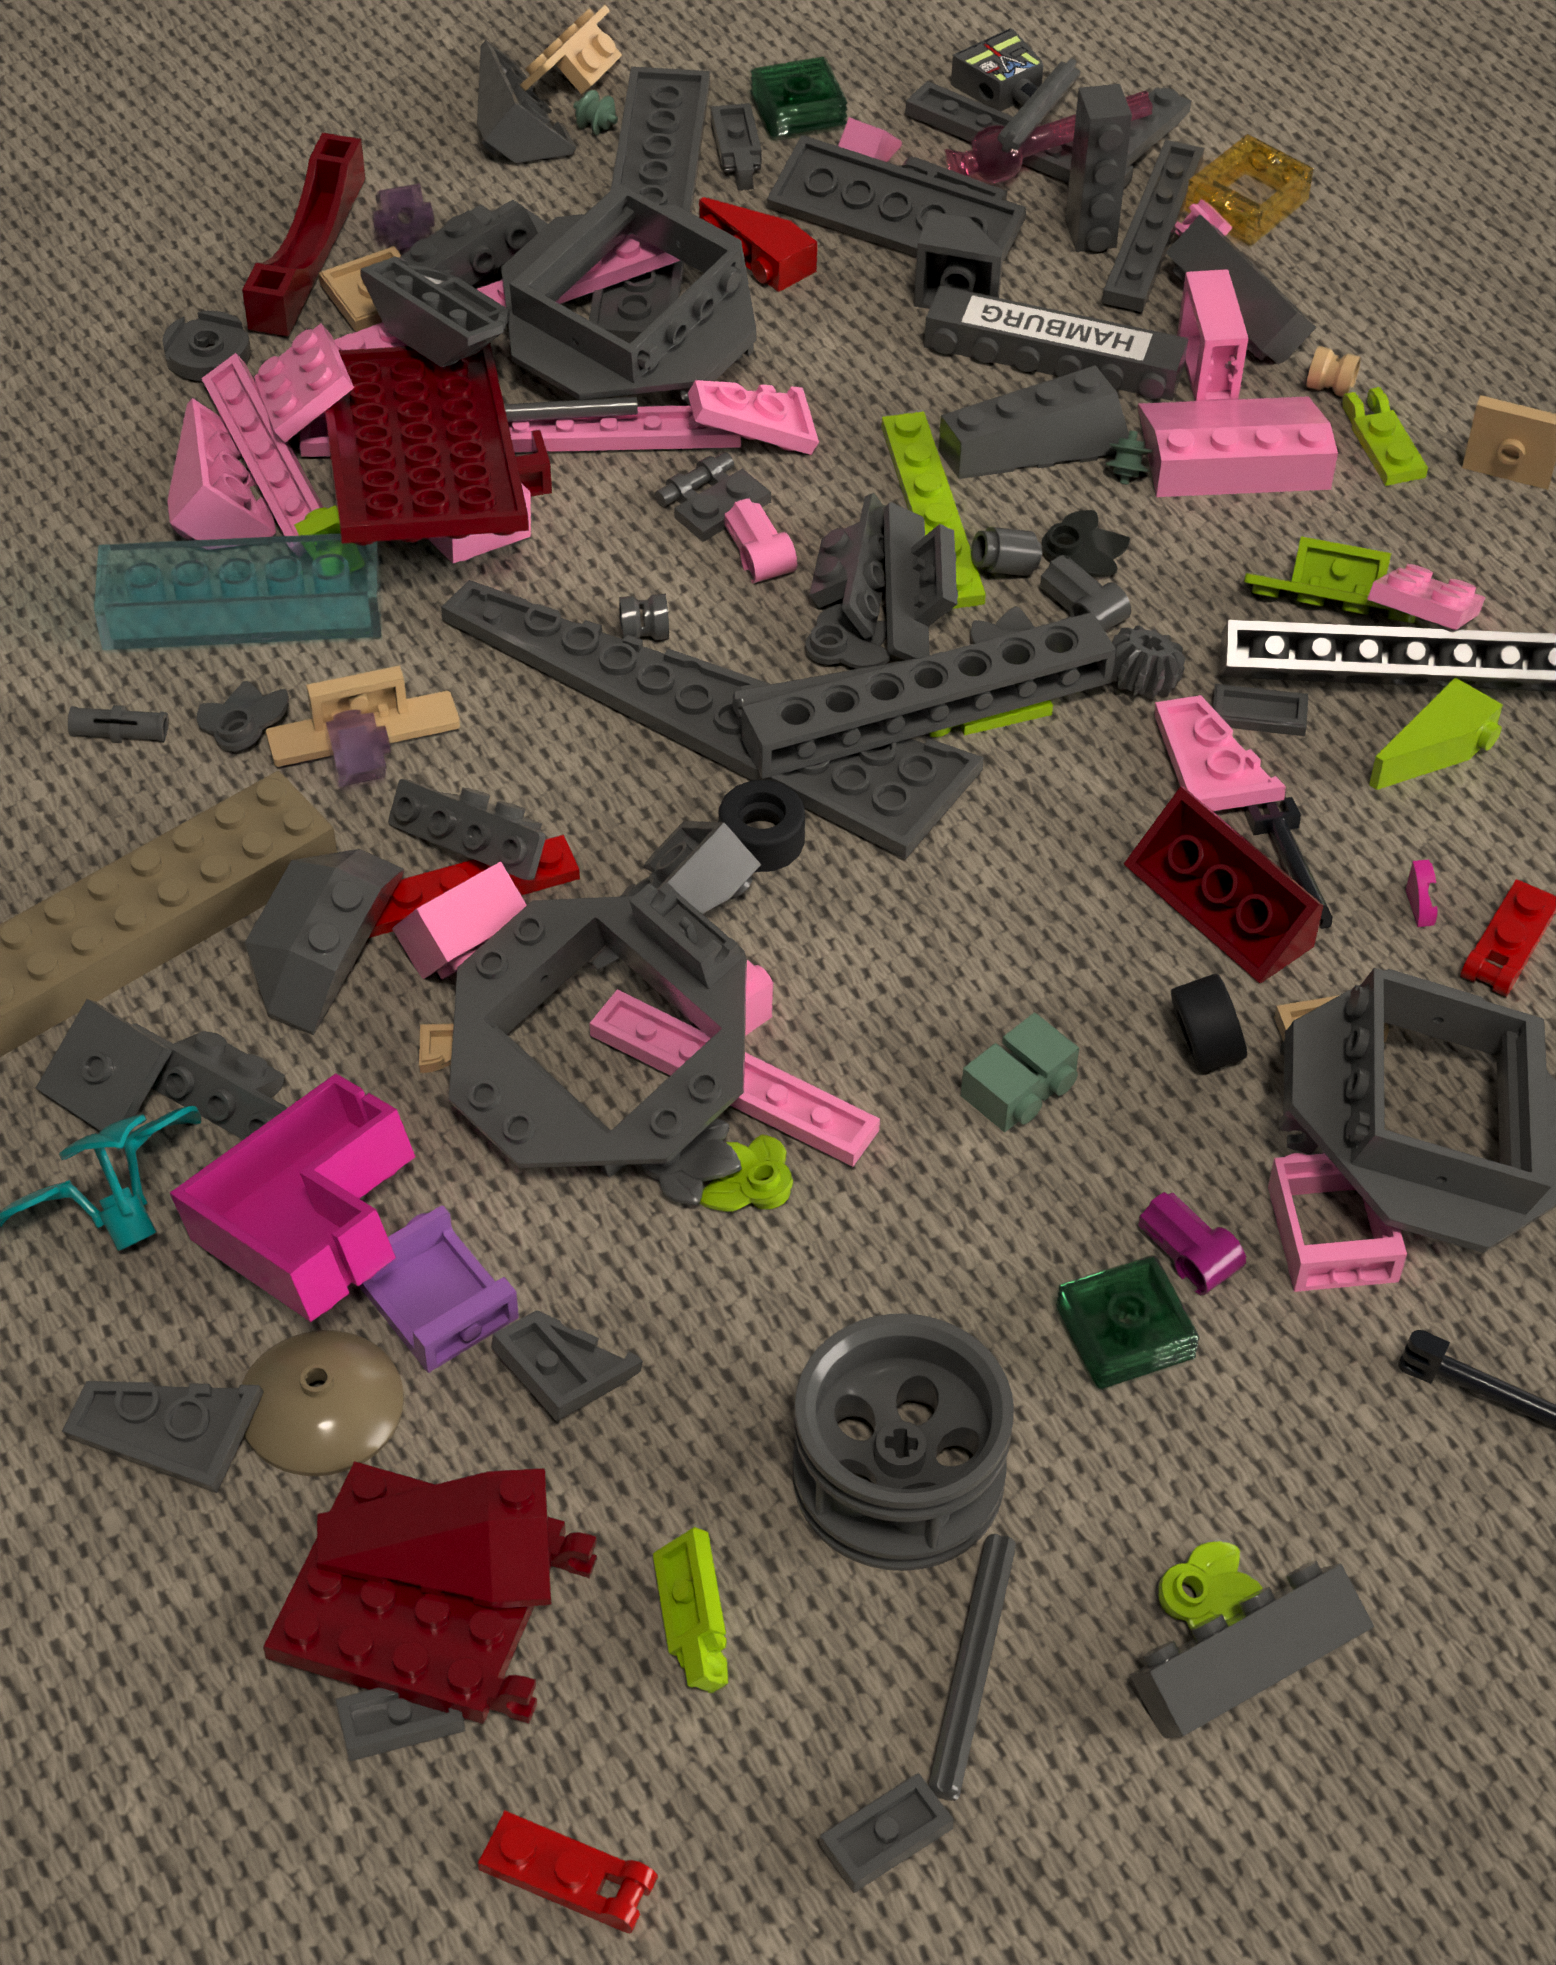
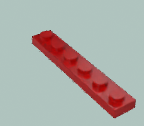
(554, 868)

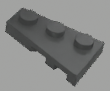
(166, 1428)

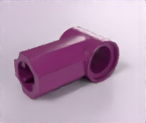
(1198, 1251)

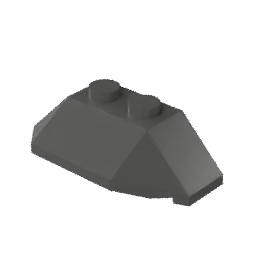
(433, 310)
(317, 931)

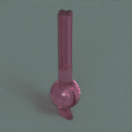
(997, 166)

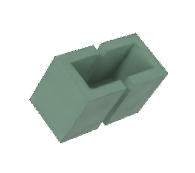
(1014, 1084)

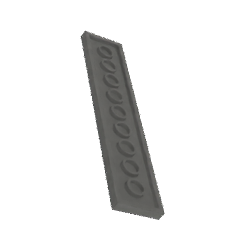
(659, 161)

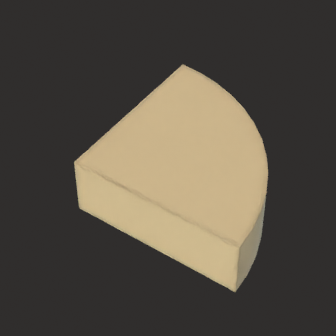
(435, 1046)

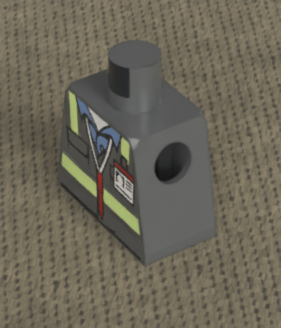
(998, 71)

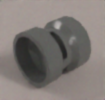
(654, 616)

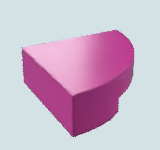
(1417, 888)

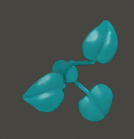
(122, 1212)

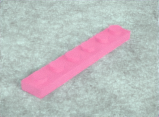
(265, 453)
(768, 1091)

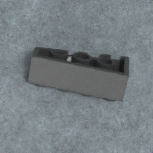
(1035, 426)

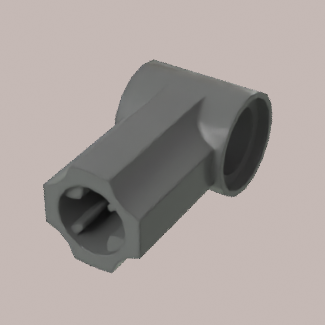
(1084, 594)

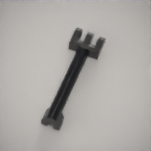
(1279, 826)
(1426, 1357)

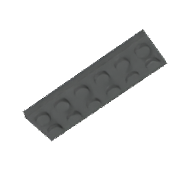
(881, 198)

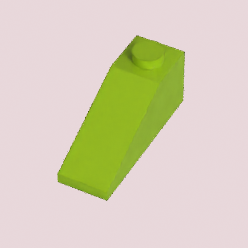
(1440, 736)

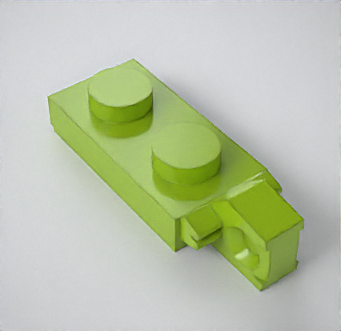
(692, 1609)

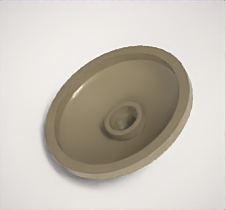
(328, 1425)

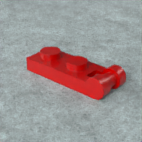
(1511, 937)
(566, 1871)

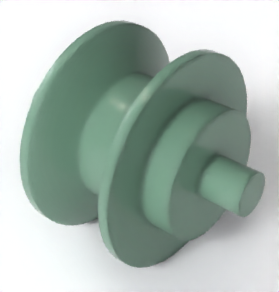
(595, 112)
(1129, 457)

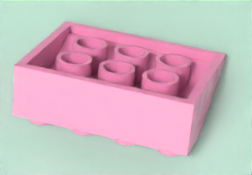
(1238, 446)

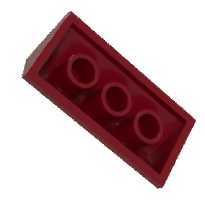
(1226, 887)

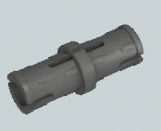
(142, 724)

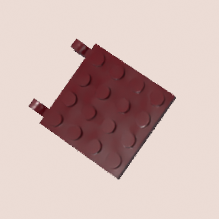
(409, 1641)

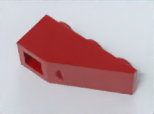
(771, 245)

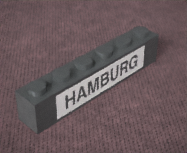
(1054, 342)

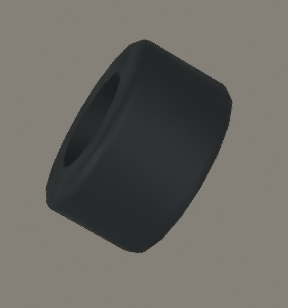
(771, 803)
(1209, 1023)

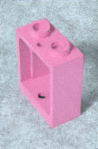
(1214, 334)
(1334, 1263)

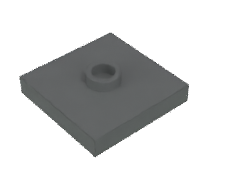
(103, 1067)

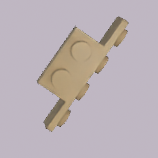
(579, 52)
(370, 692)

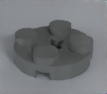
(186, 343)

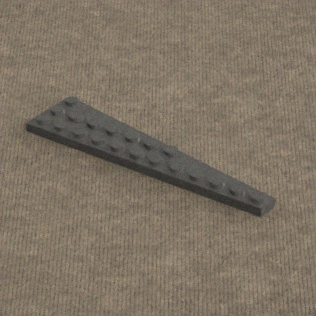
(879, 793)

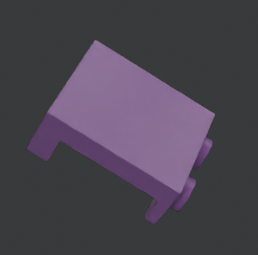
(438, 1292)

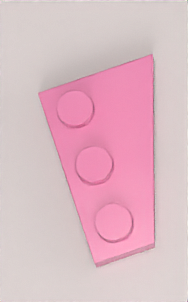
(757, 414)
(1210, 759)

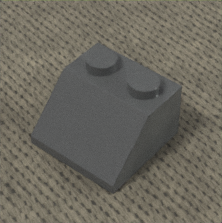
(956, 256)

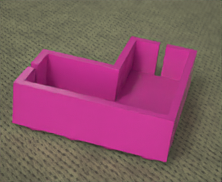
(290, 1195)

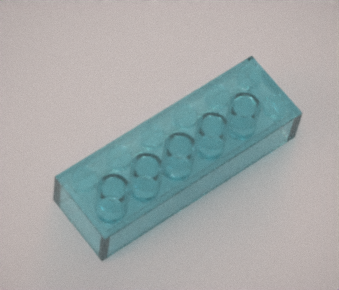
(236, 591)

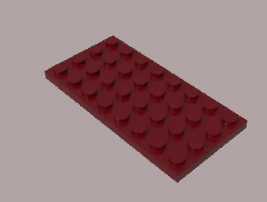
(422, 449)

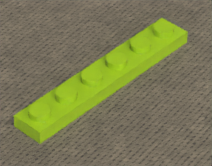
(930, 495)

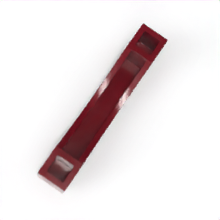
(282, 283)

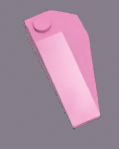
(210, 484)

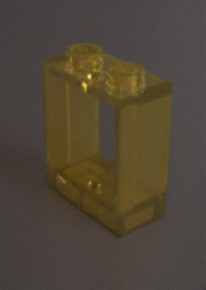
(1258, 160)

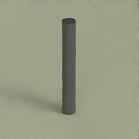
(571, 409)

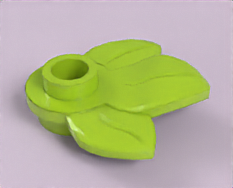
(761, 1180)
(1213, 1578)

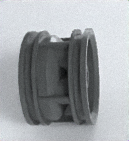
(915, 1506)

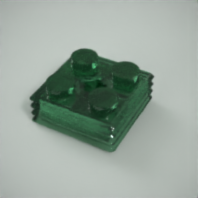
(798, 97)
(1155, 1326)

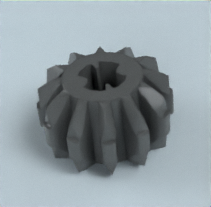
(1147, 662)

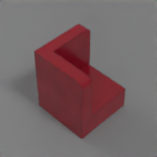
(536, 467)

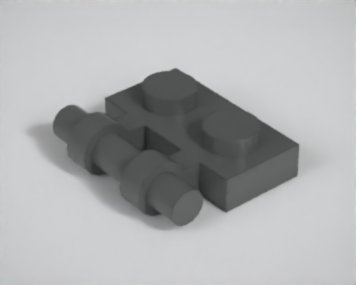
(705, 511)

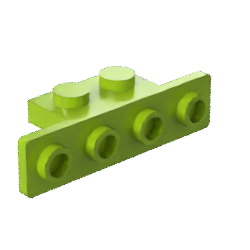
(1332, 572)

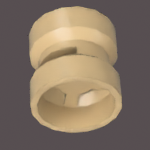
(1333, 372)

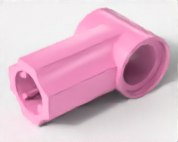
(760, 546)

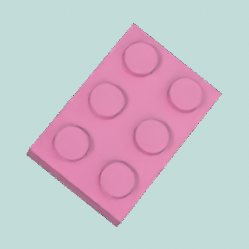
(302, 381)
(1420, 595)

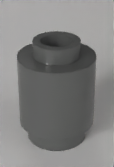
(1006, 551)

